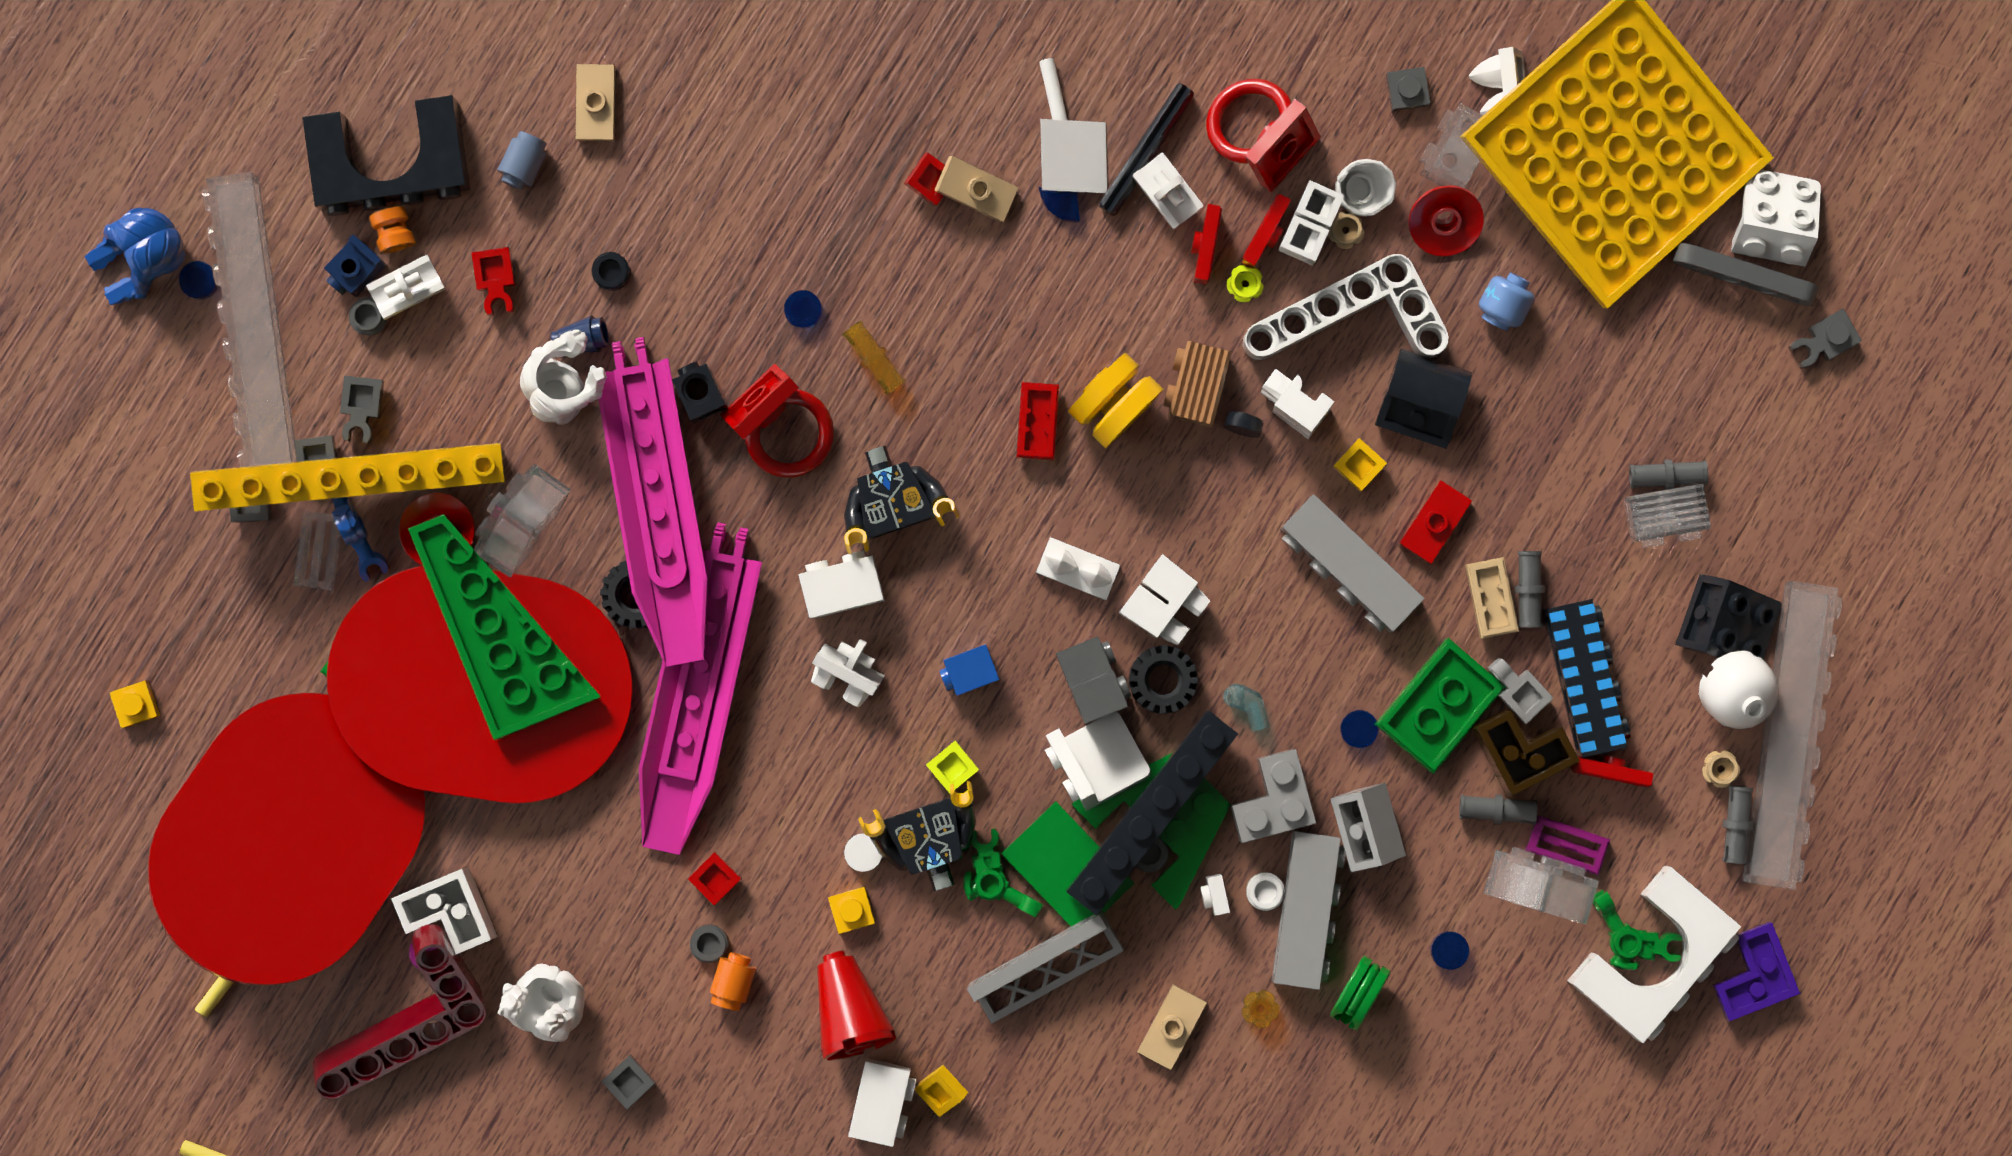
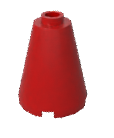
(849, 1010)

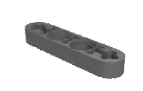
(1745, 274)

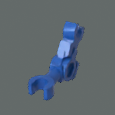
(355, 534)

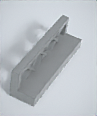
(1039, 955)

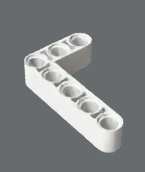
(1348, 305)

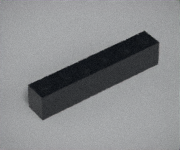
(1151, 812)

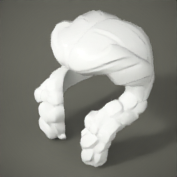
(555, 387)
(544, 1003)

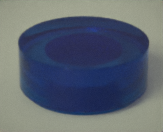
(197, 280)
(803, 309)
(1358, 728)
(1449, 950)

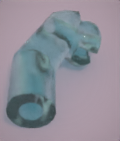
(1247, 701)

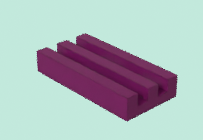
(1536, 835)

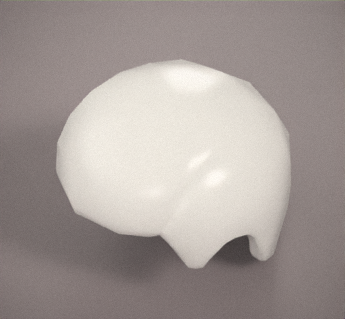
(1366, 186)

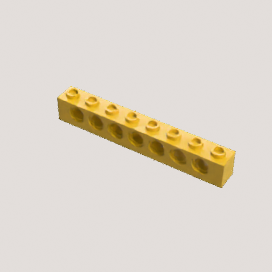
(346, 477)

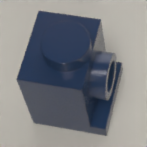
(367, 267)

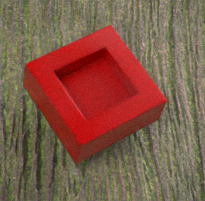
(925, 178)
(714, 878)

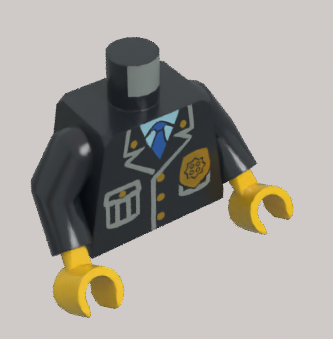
(892, 500)
(926, 836)

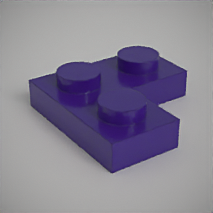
(1767, 978)

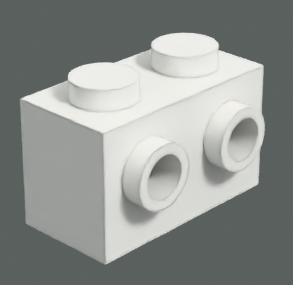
(840, 586)
(880, 1102)

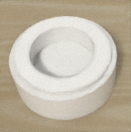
(861, 853)
(1265, 891)

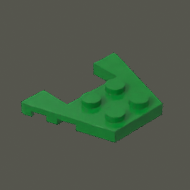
(1187, 833)

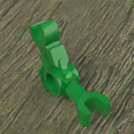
(990, 880)
(1629, 942)

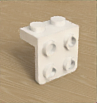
(1779, 218)
(1098, 760)

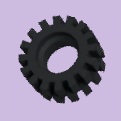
(613, 601)
(1163, 656)

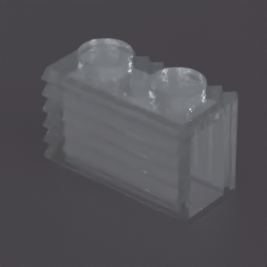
(1666, 514)

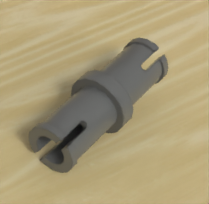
(1668, 474)
(1530, 589)
(1498, 809)
(1737, 824)

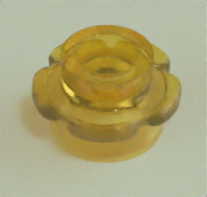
(1263, 1018)

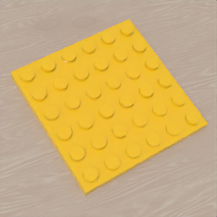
(1617, 147)

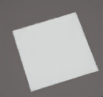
(1073, 156)

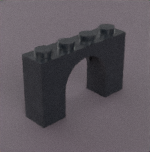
(437, 170)

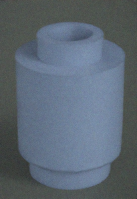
(522, 160)

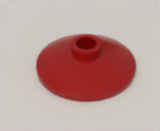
(1451, 234)
(429, 507)

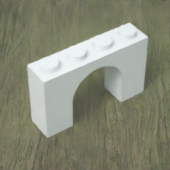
(1704, 935)

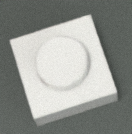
(1215, 895)

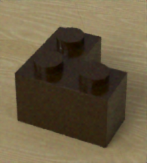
(1522, 762)

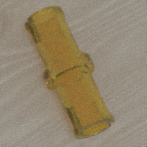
(873, 357)

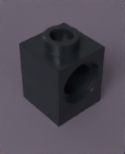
(709, 405)

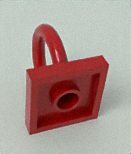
(1280, 142)
(762, 406)

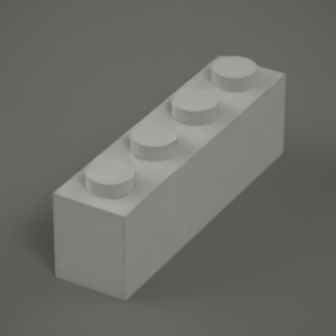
(1351, 564)
(1307, 909)

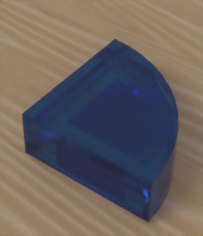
(1061, 204)

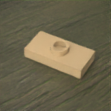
(595, 102)
(976, 189)
(1491, 598)
(1171, 1027)

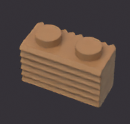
(1198, 383)

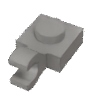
(1522, 692)

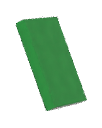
(1439, 705)
(1051, 857)

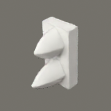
(1500, 72)
(1078, 568)

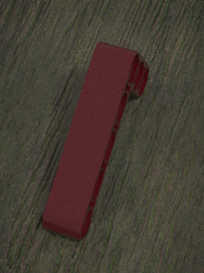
(411, 1023)

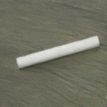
(1053, 89)

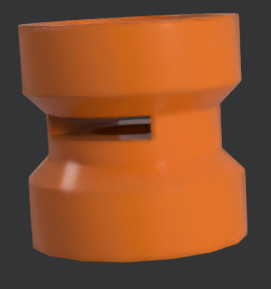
(392, 230)

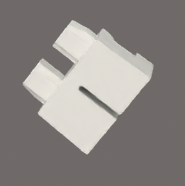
(1311, 222)
(1294, 405)
(1175, 588)

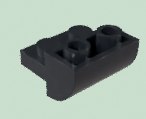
(1423, 398)

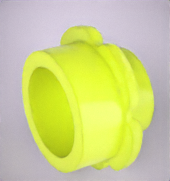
(1235, 287)

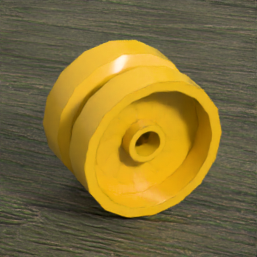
(1113, 398)

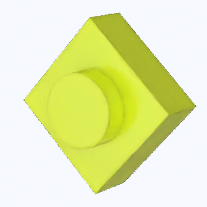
(952, 766)

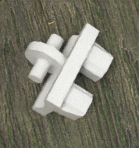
(1168, 191)
(405, 287)
(850, 666)

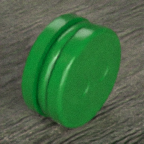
(1360, 993)

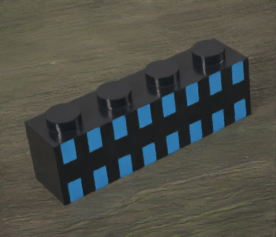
(1586, 678)

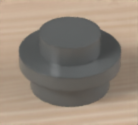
(366, 317)

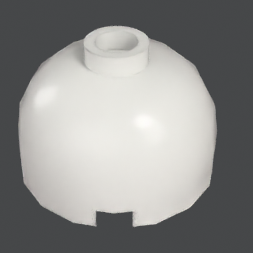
(1739, 690)

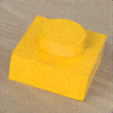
(1359, 464)
(134, 704)
(851, 910)
(941, 1090)

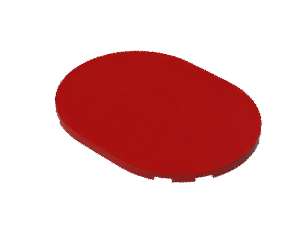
(418, 721)
(279, 846)

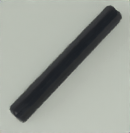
(1146, 148)

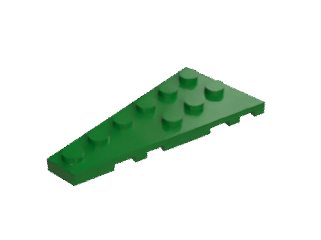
(505, 652)

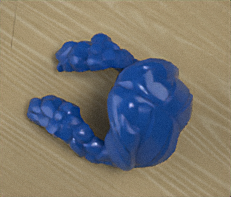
(150, 249)

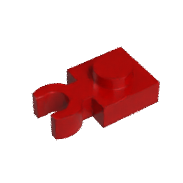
(493, 273)

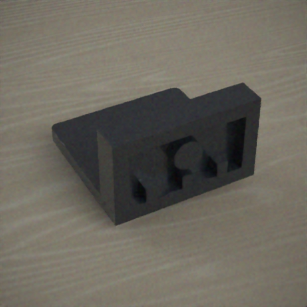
(1727, 619)

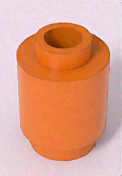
(732, 981)

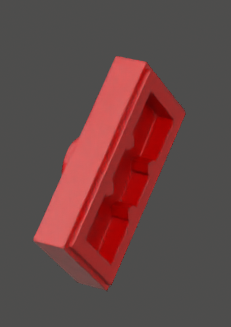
(1267, 233)
(1205, 244)
(1037, 421)
(1435, 522)
(1614, 770)

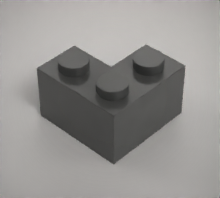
(1092, 679)

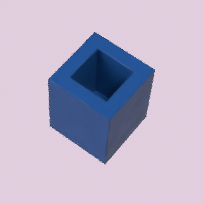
(969, 670)

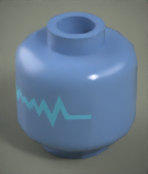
(1506, 301)

